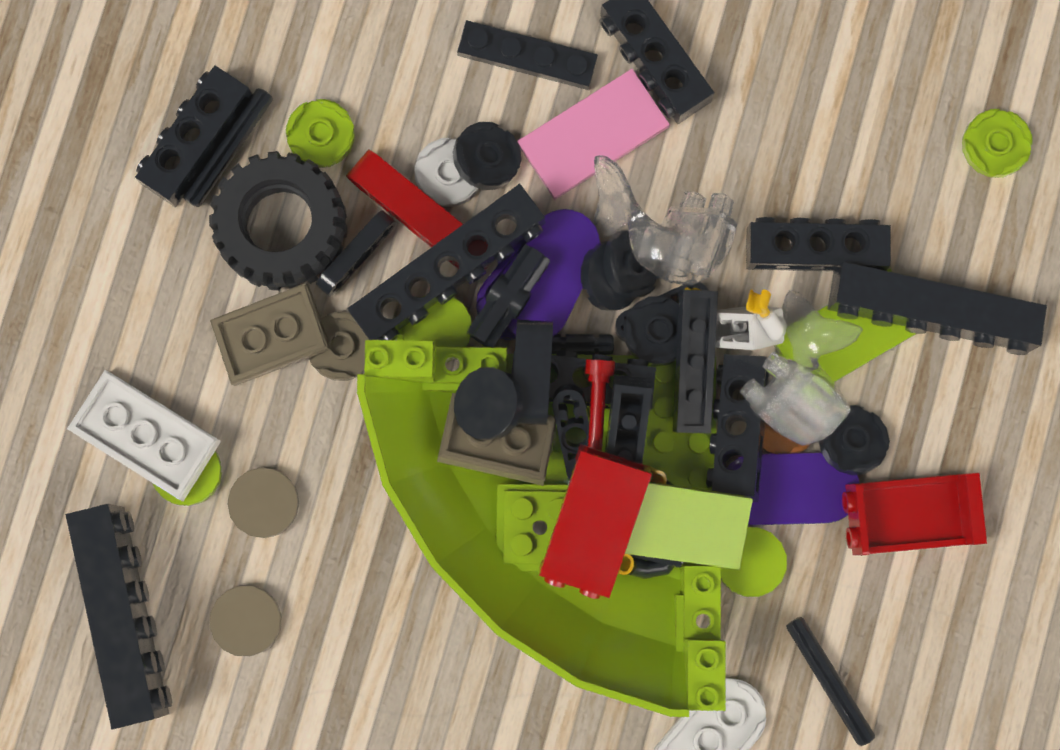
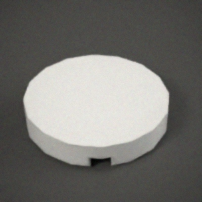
(439, 177)

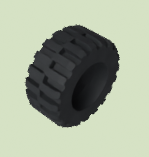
(255, 183)

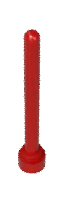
(599, 374)

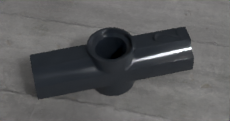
(508, 296)

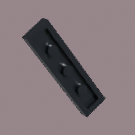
(527, 55)
(695, 361)

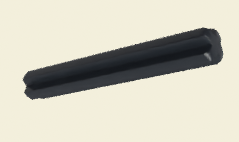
(228, 147)
(830, 681)

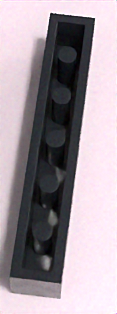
(936, 308)

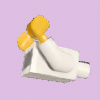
(750, 326)

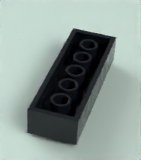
(118, 615)

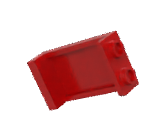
(914, 514)
(595, 522)

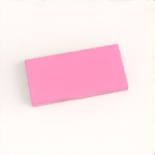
(604, 123)

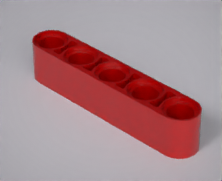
(407, 202)

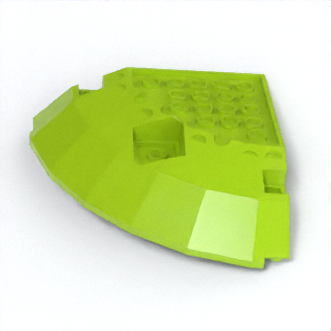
(483, 544)

